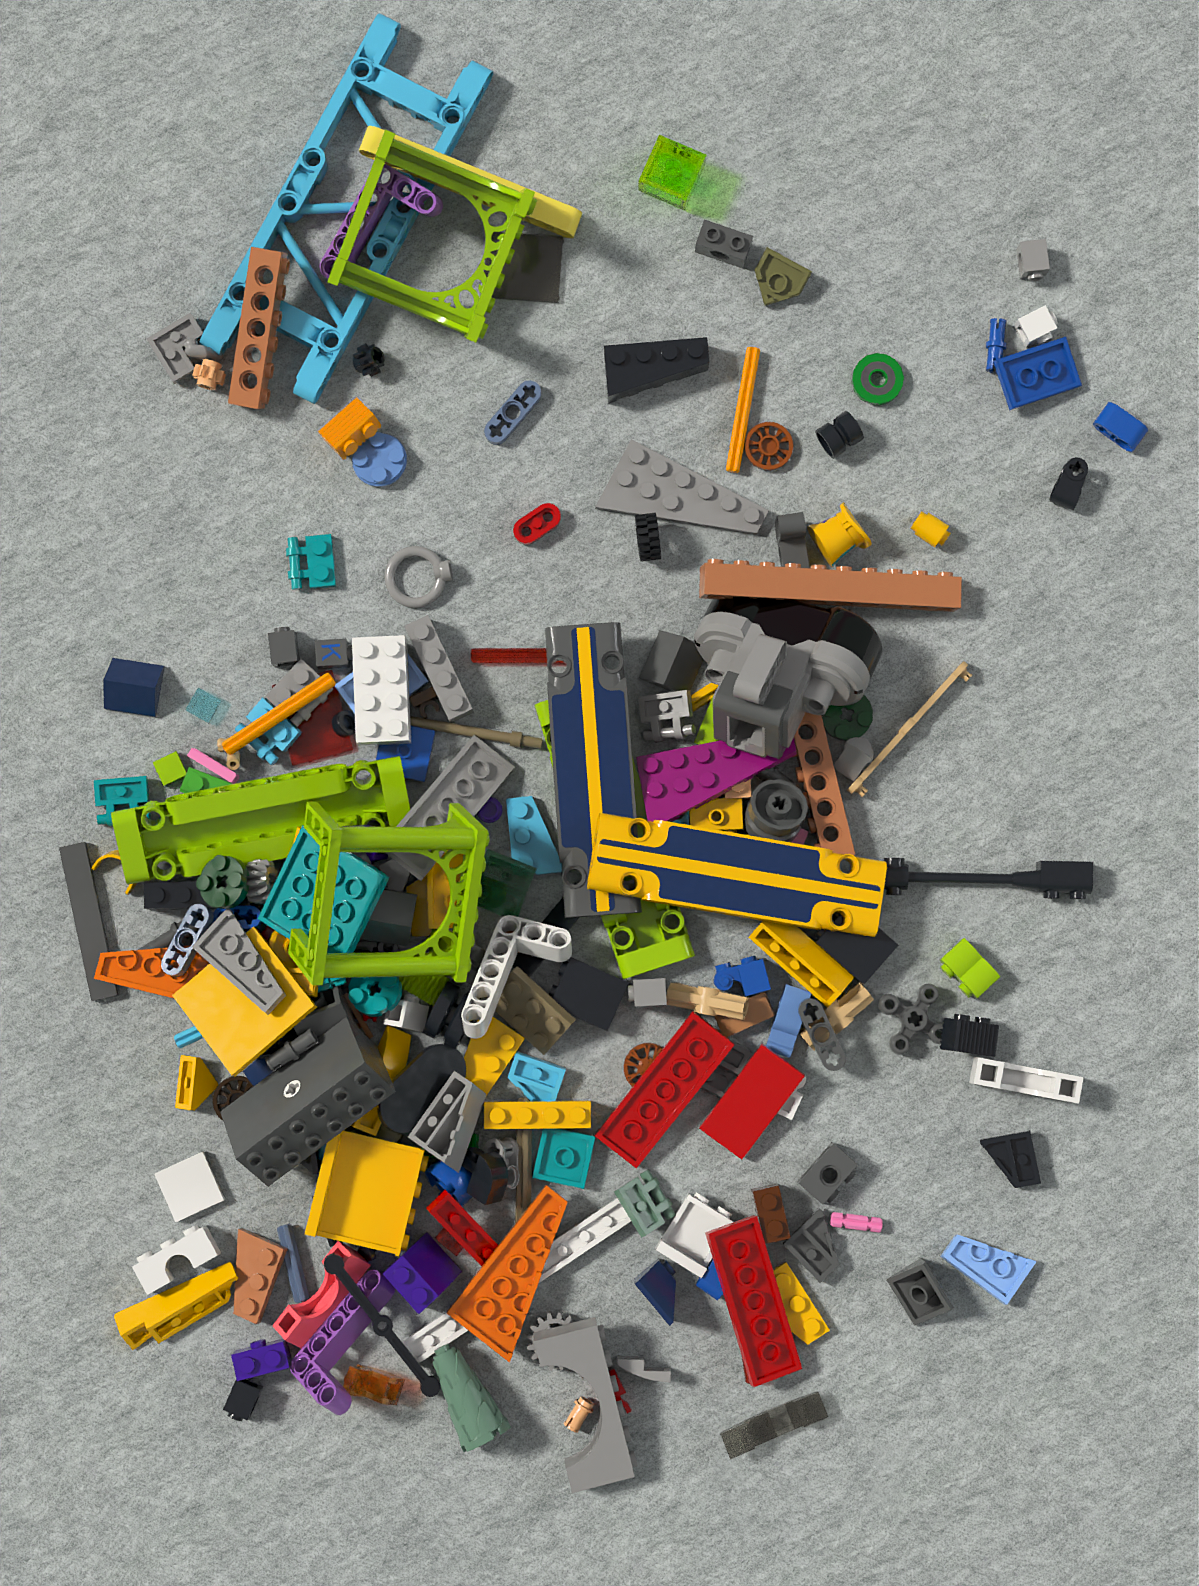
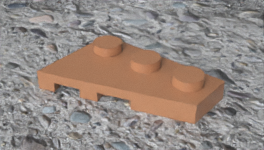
(257, 1270)

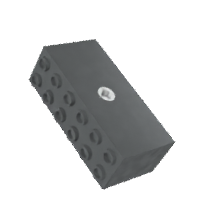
(307, 1102)

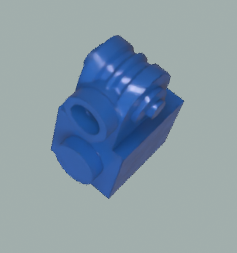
(749, 974)

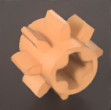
(209, 374)

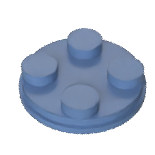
(380, 460)

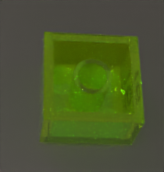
(672, 172)

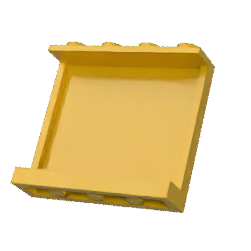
(366, 1192)

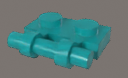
(319, 559)
(120, 792)

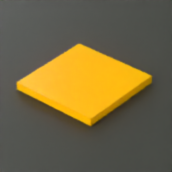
(231, 1021)

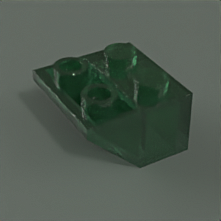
(505, 884)

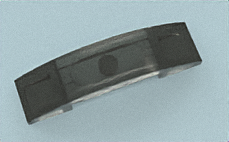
(773, 1423)

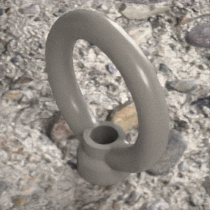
(441, 569)

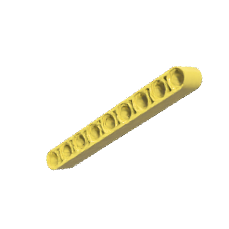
(547, 214)

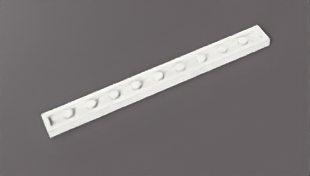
(563, 1250)

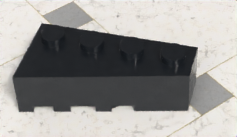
(651, 364)

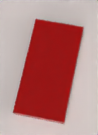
(752, 1101)

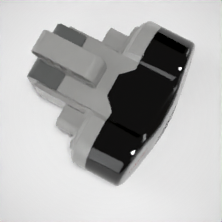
(779, 663)

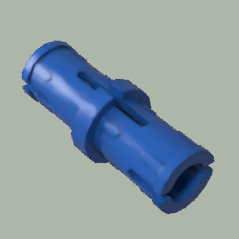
(996, 342)

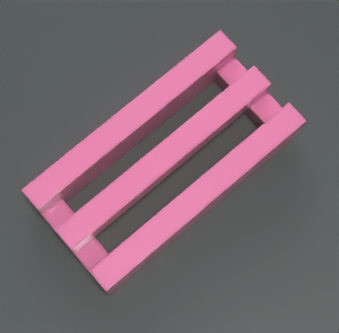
(213, 765)

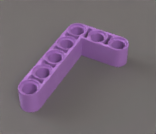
(384, 193)
(333, 1339)

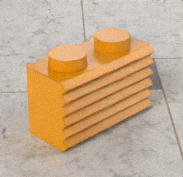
(350, 428)

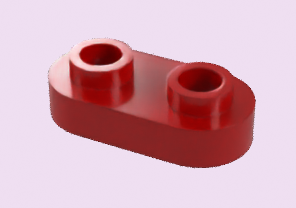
(536, 524)

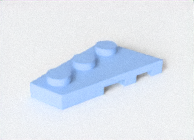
(989, 1267)

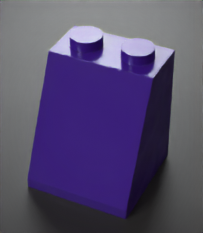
(422, 1272)

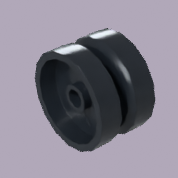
(447, 1014)

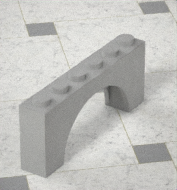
(581, 1350)

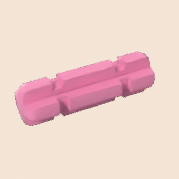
(856, 1222)

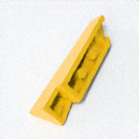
(176, 1307)

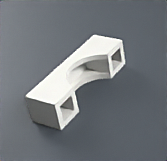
(1026, 1080)

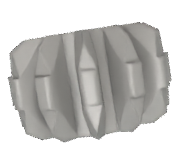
(260, 880)

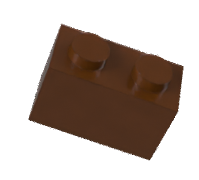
(771, 1213)

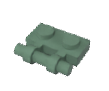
(639, 1205)

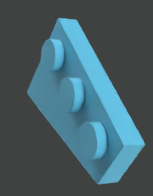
(530, 837)

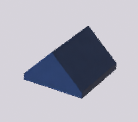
(132, 687)

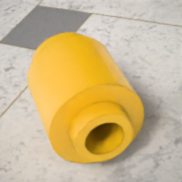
(930, 529)

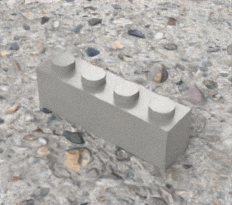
(439, 669)

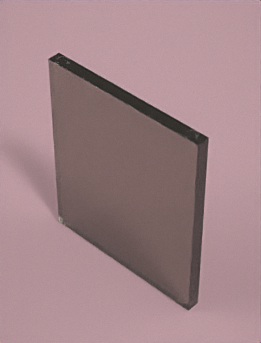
(533, 269)

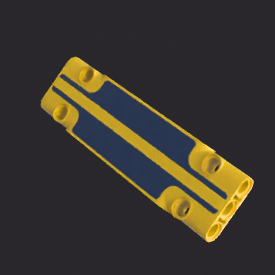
(737, 875)

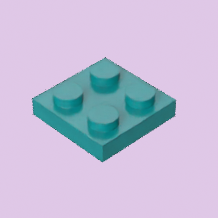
(564, 1157)

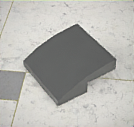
(727, 1071)

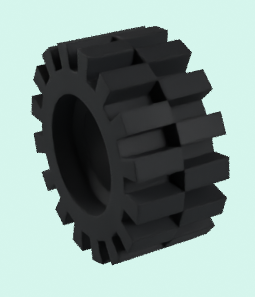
(648, 537)

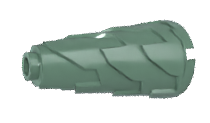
(469, 1403)

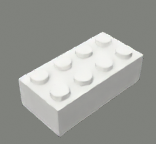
(381, 690)

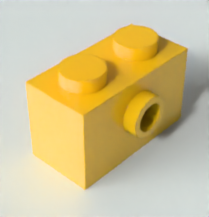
(719, 815)

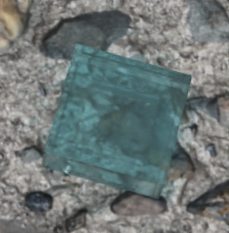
(203, 705)

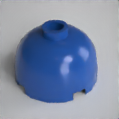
(447, 1178)

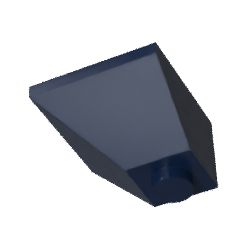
(659, 1288)

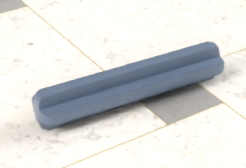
(293, 1263)

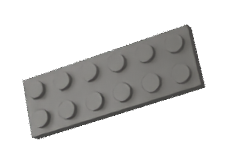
(467, 780)

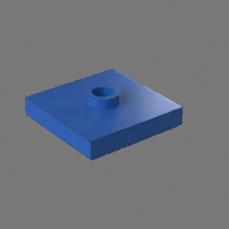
(414, 756)

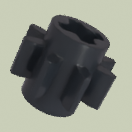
(368, 360)

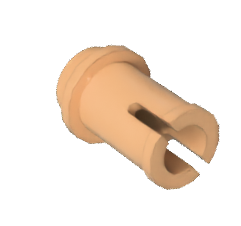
(579, 1414)

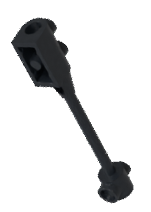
(1048, 878)

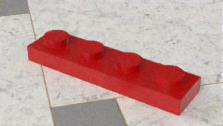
(462, 1227)

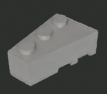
(450, 1121)

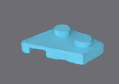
(536, 1077)

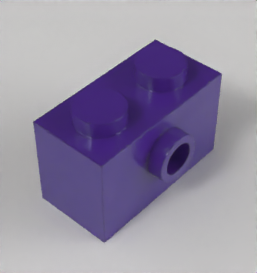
(261, 1358)

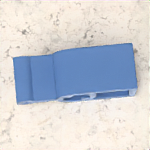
(787, 1021)

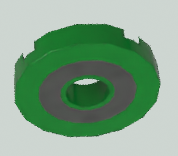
(888, 368)

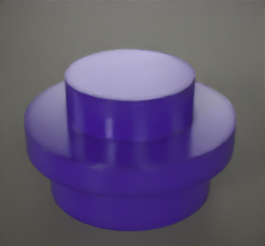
(490, 811)

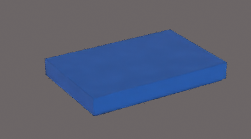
(1037, 373)

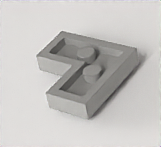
(170, 347)

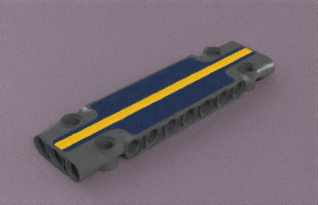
(589, 755)

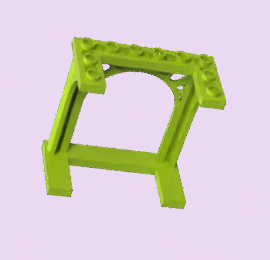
(467, 183)
(447, 950)

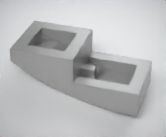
(635, 1365)

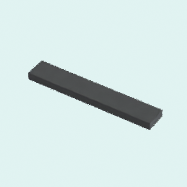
(86, 916)

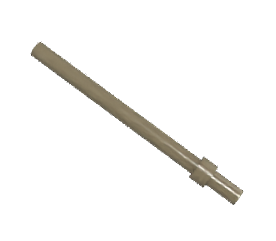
(515, 738)

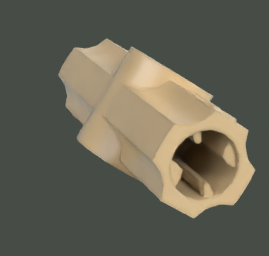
(707, 1001)
(840, 1013)

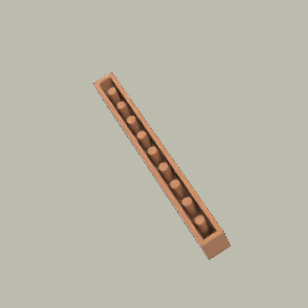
(831, 587)

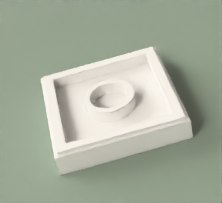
(189, 1186)

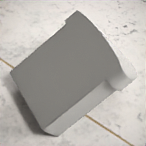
(854, 757)

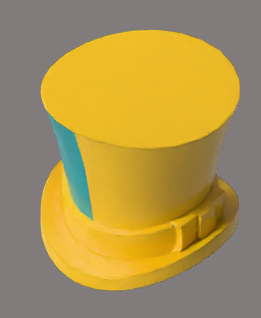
(838, 535)

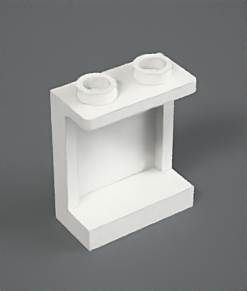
(686, 1237)

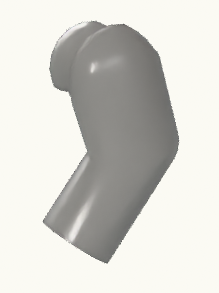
(200, 352)

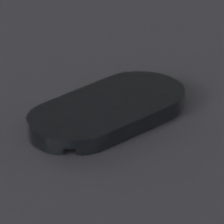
(418, 1086)

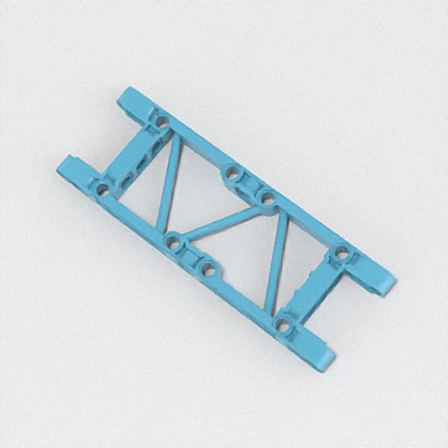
(303, 179)

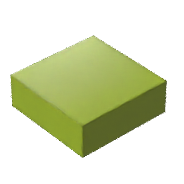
(170, 768)

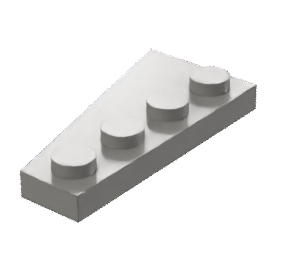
(236, 958)

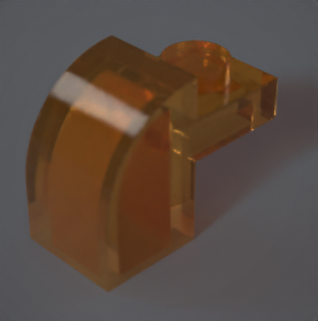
(373, 1384)

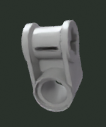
(509, 1157)

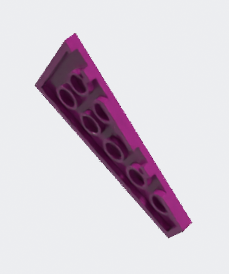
(696, 775)

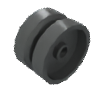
(775, 811)

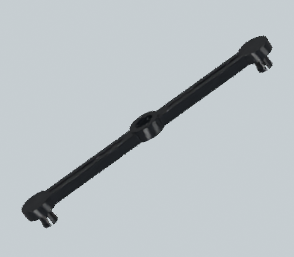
(335, 1265)

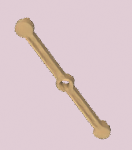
(960, 671)

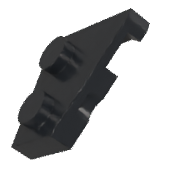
(1015, 1157)

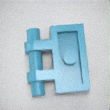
(279, 736)

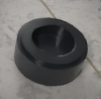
(344, 723)

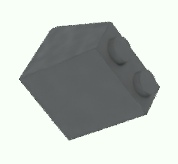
(330, 1010)

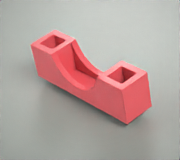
(302, 1320)

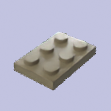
(532, 1011)

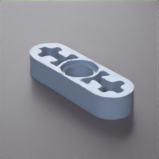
(530, 402)
(176, 943)

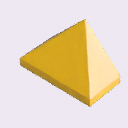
(194, 1083)

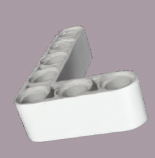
(501, 965)

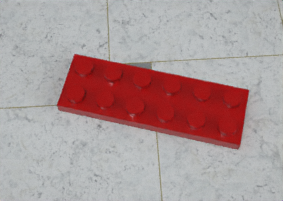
(664, 1089)
(753, 1300)

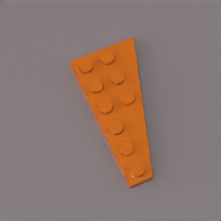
(144, 972)
(504, 1287)

